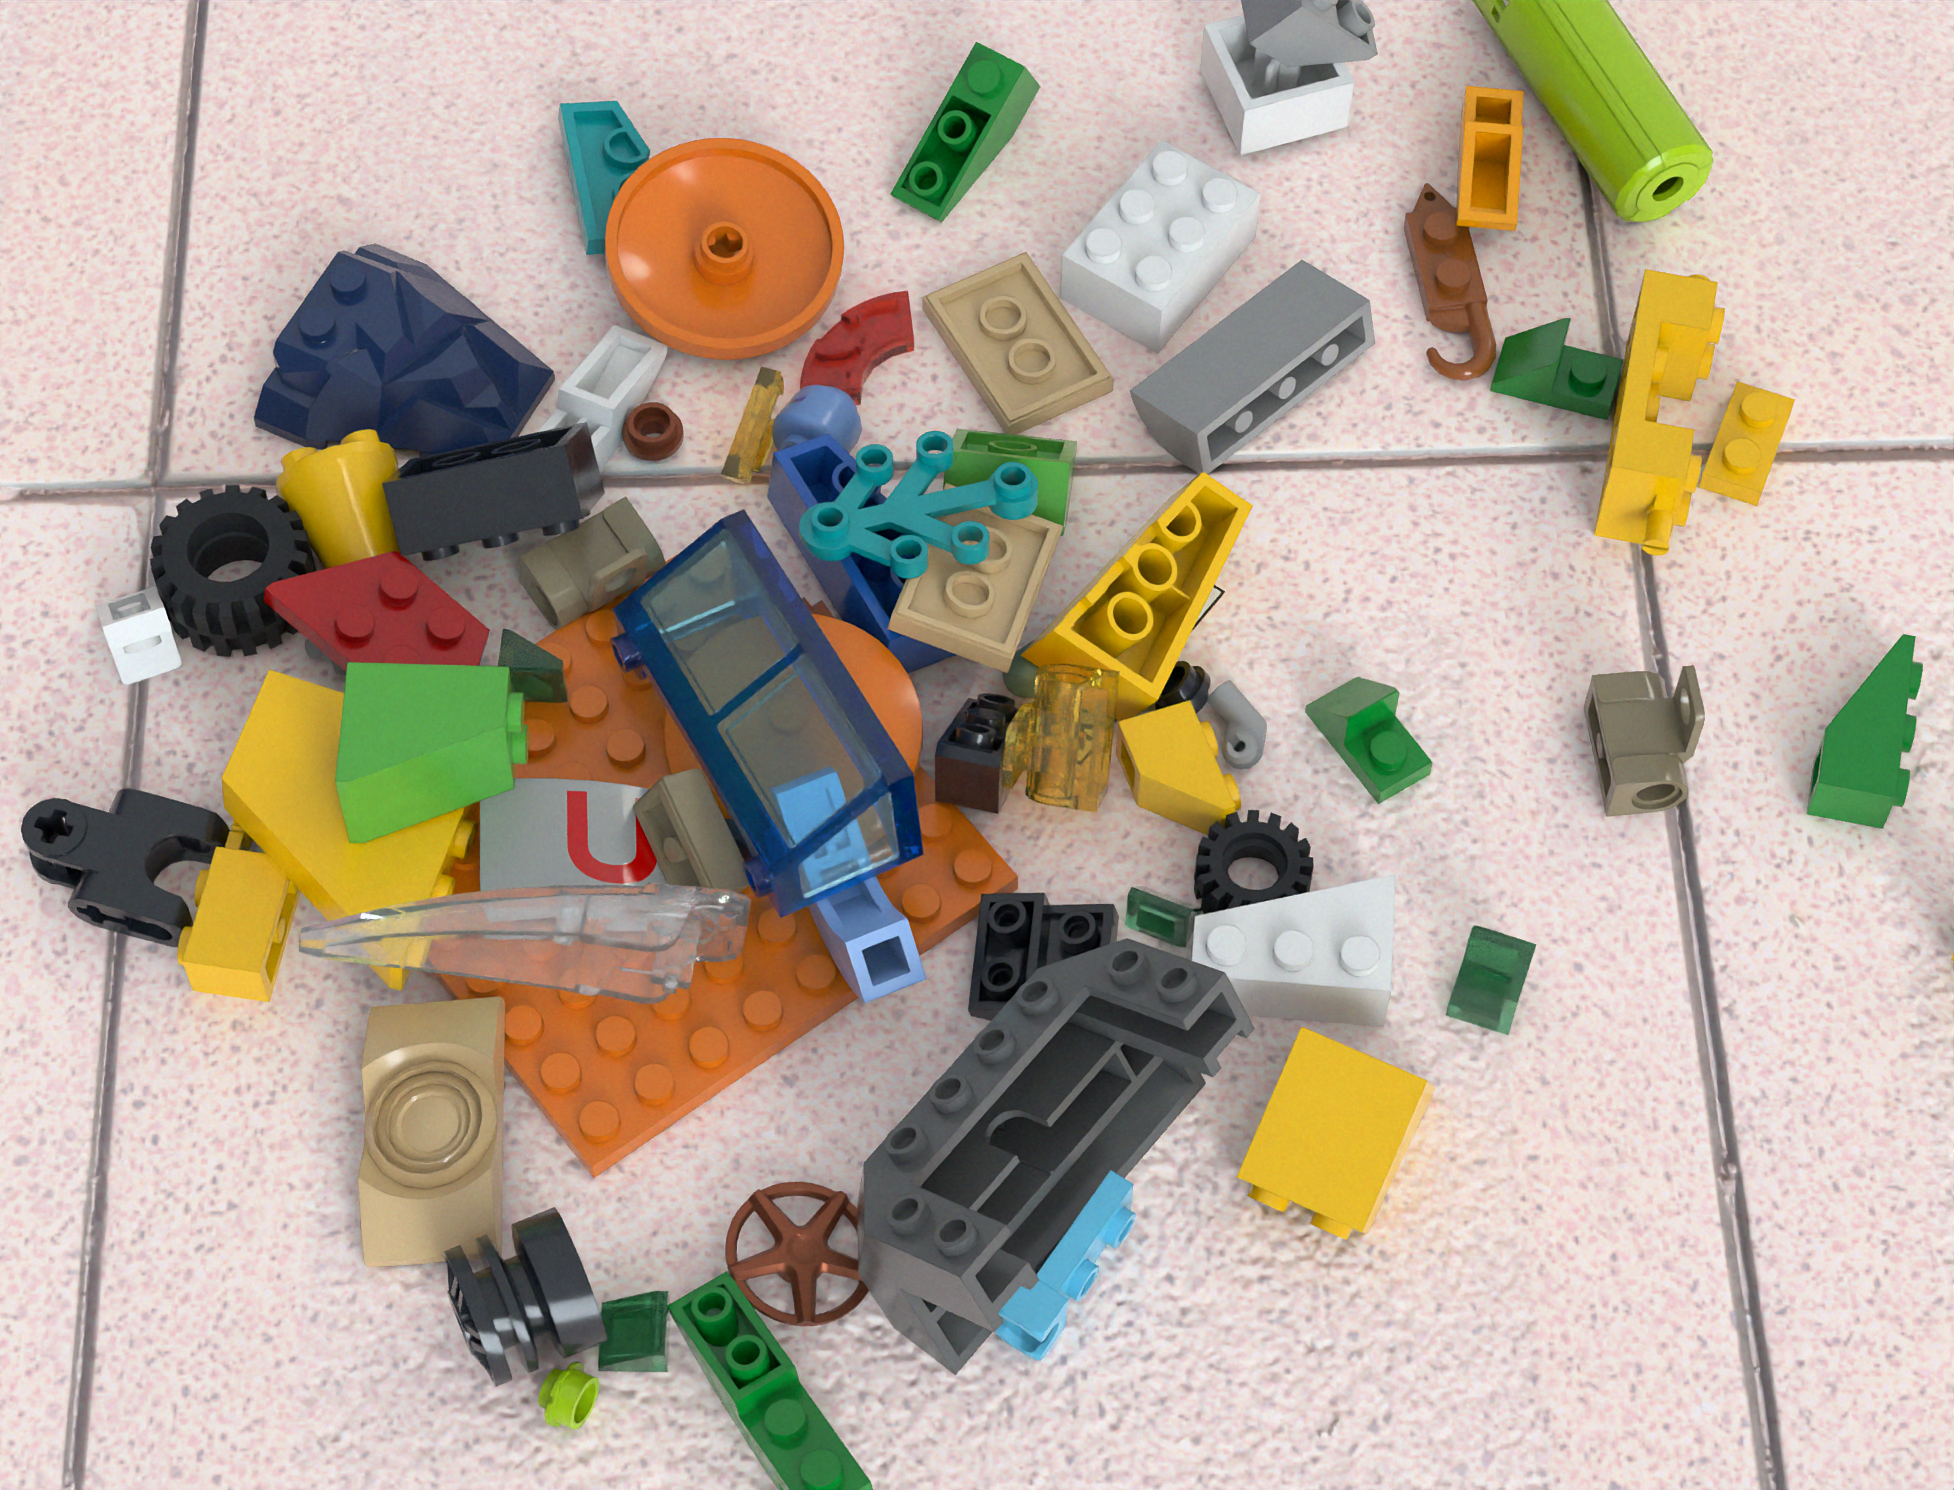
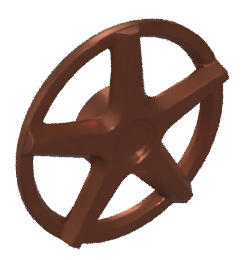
(798, 1252)

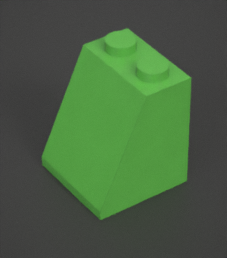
(424, 742)

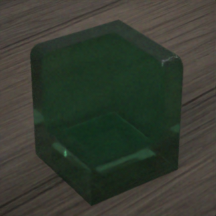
(1491, 979)

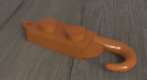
(1449, 282)

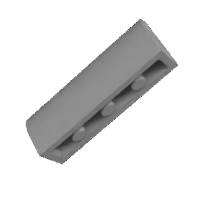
(1254, 366)

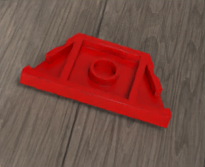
(379, 614)

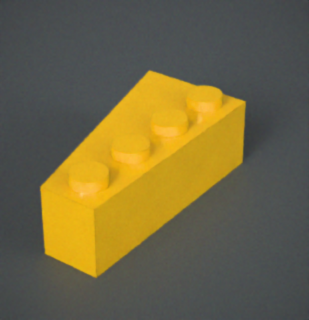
(1148, 595)

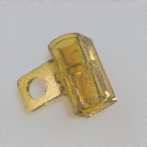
(1064, 737)

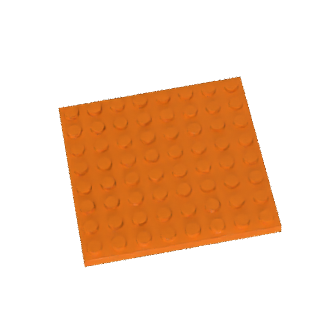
(627, 1069)

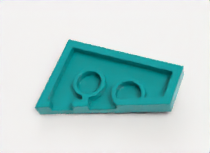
(600, 157)

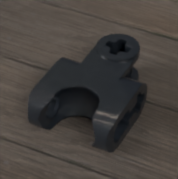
(119, 855)

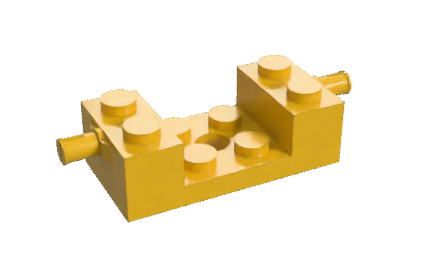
(1650, 462)

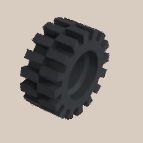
(1250, 840)

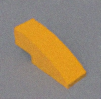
(1489, 158)

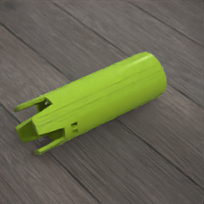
(1605, 101)

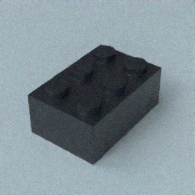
(494, 492)

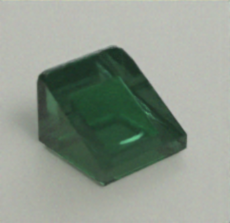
(533, 669)
(1160, 915)
(636, 1333)

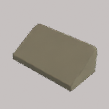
(690, 833)

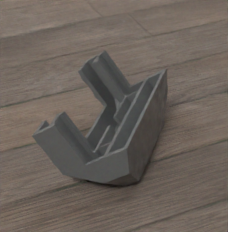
(1027, 1128)

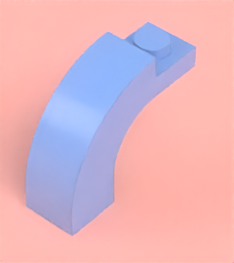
(868, 940)

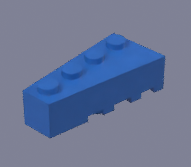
(856, 586)

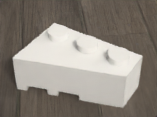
(1307, 953)

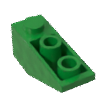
(966, 131)
(1860, 753)

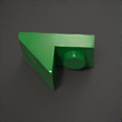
(1548, 372)
(1369, 737)

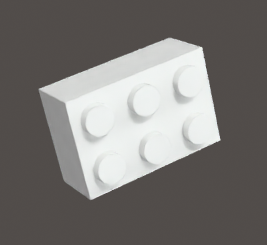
(1159, 246)

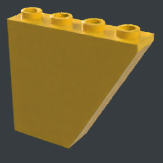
(289, 804)

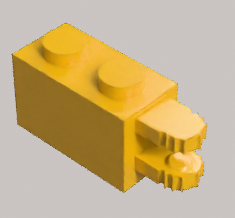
(239, 922)

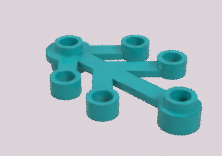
(844, 527)

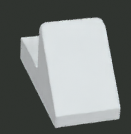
(139, 635)

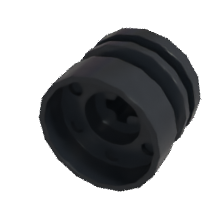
(524, 1296)

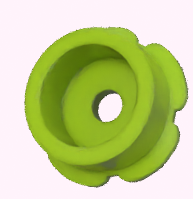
(568, 1396)

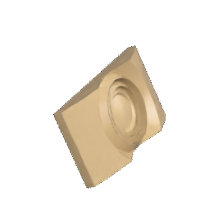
(432, 1130)

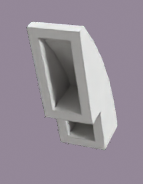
(608, 388)

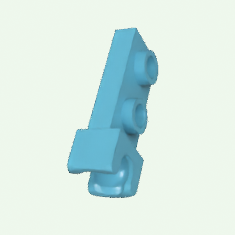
(1039, 1315)

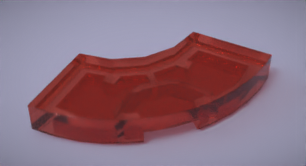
(860, 343)

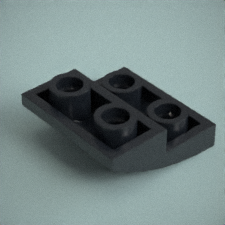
(1027, 933)

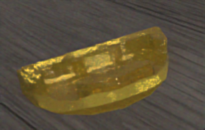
(754, 432)

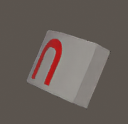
(564, 836)

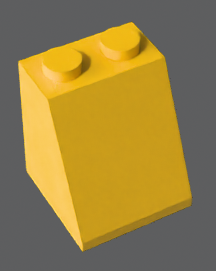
(1334, 1133)

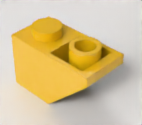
(1174, 767)

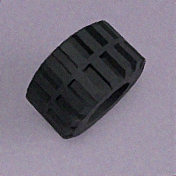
(219, 532)

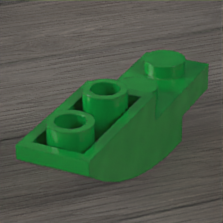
(763, 1391)

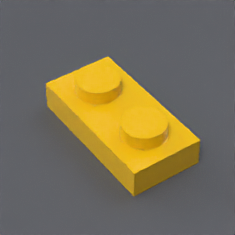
(1746, 443)

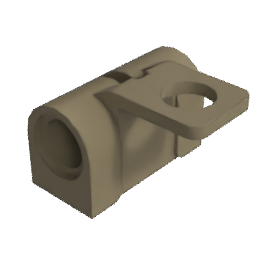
(590, 564)
(1643, 738)

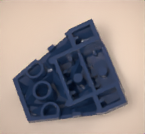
(399, 355)

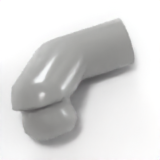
(1244, 729)

